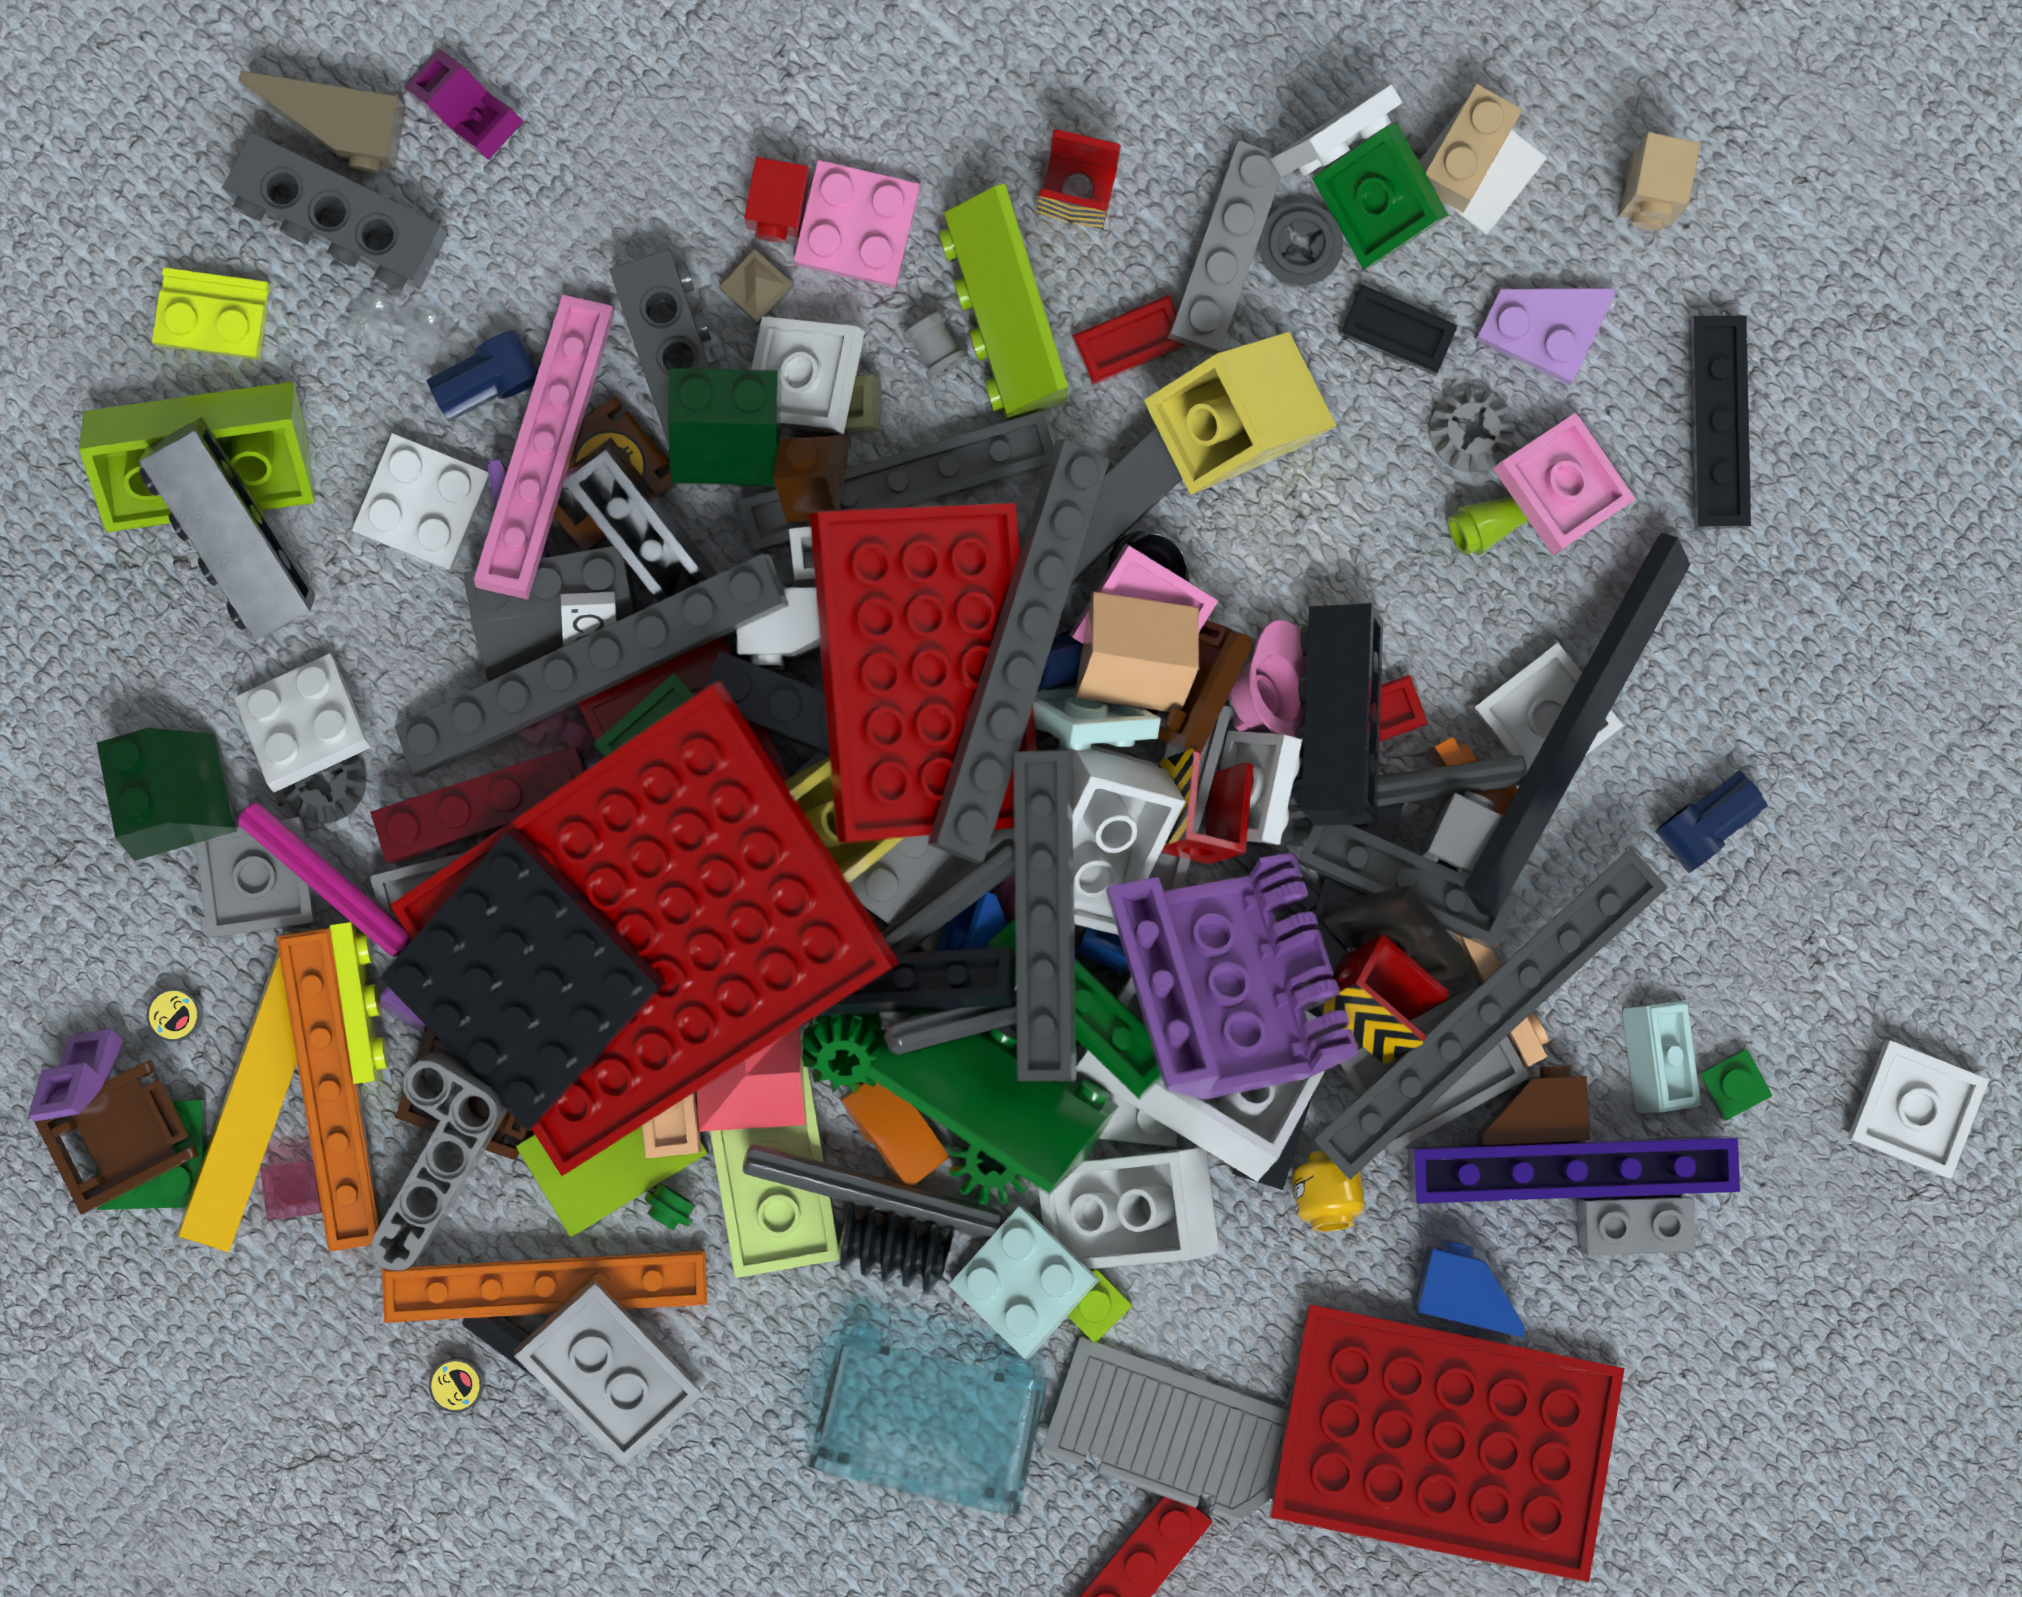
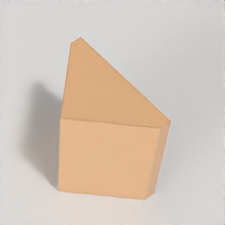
(1138, 652)

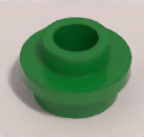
(669, 1207)

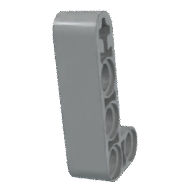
(432, 1167)

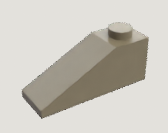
(346, 121)

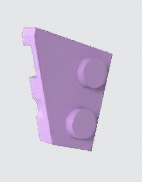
(1546, 327)

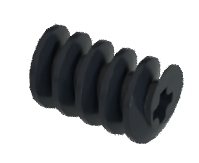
(894, 1249)

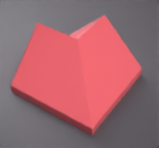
(758, 1091)

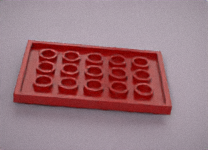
(903, 644)
(1447, 1443)

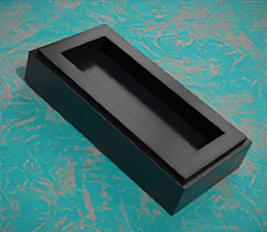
(1398, 330)

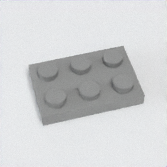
(1487, 1079)
(607, 1372)

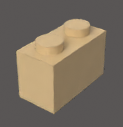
(1471, 147)
(1659, 181)

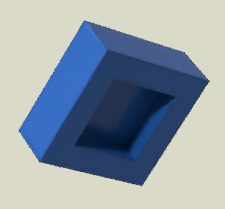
(1104, 949)

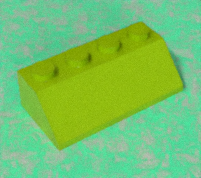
(1005, 305)
(254, 425)

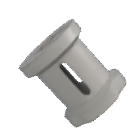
(936, 345)

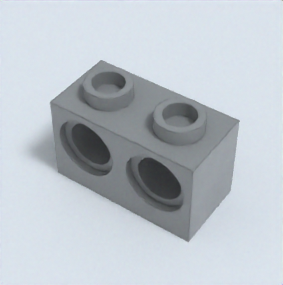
(1460, 832)
(1636, 1224)

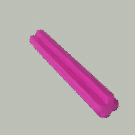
(324, 879)

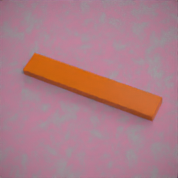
(328, 1090)
(541, 1285)

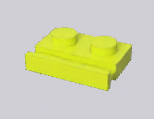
(211, 313)

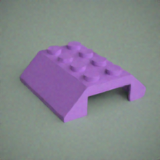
(1229, 982)

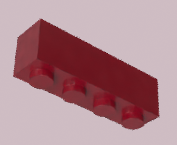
(472, 806)

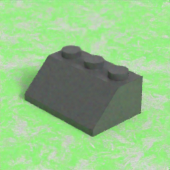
(521, 630)

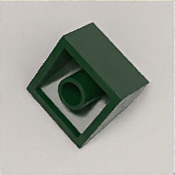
(723, 426)
(165, 790)

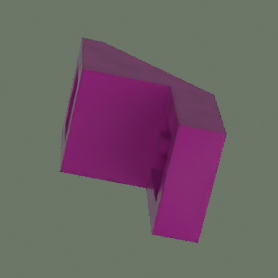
(463, 104)

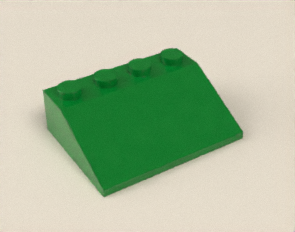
(975, 1092)

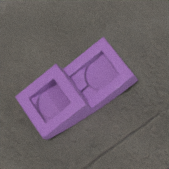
(79, 1077)

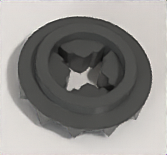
(1304, 220)
(346, 793)

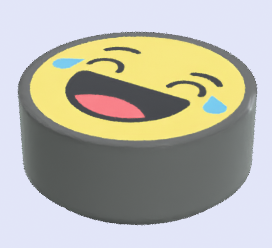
(174, 1015)
(456, 1384)

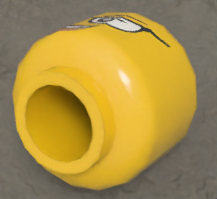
(1326, 1194)

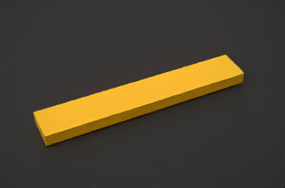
(243, 1122)

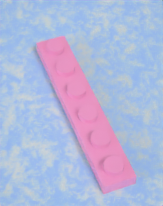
(544, 447)

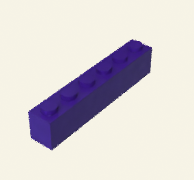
(1574, 1169)

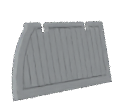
(1166, 1431)

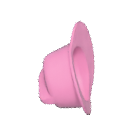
(1267, 685)

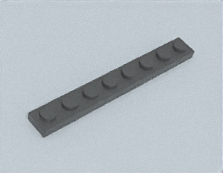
(1018, 651)
(592, 664)
(1490, 1013)

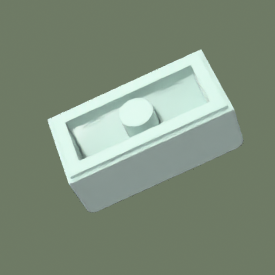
(1661, 1057)

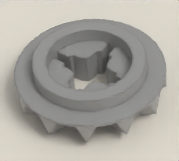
(1448, 436)

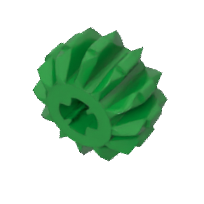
(843, 1048)
(988, 1180)

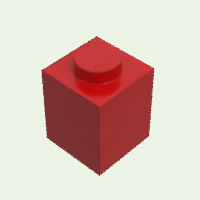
(777, 199)

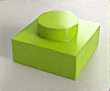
(1099, 1308)

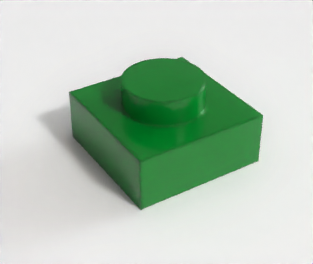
(1734, 1084)

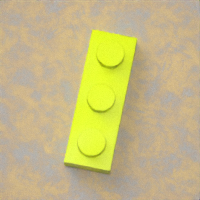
(359, 1003)

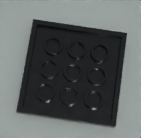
(522, 979)

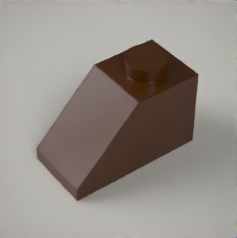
(810, 474)
(1541, 1111)

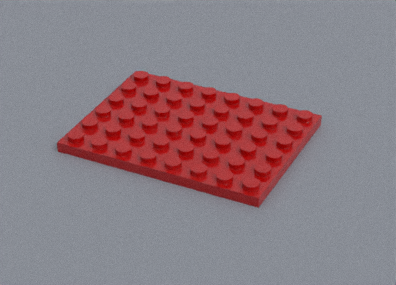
(715, 886)

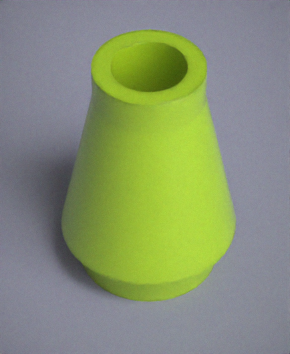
(1484, 524)

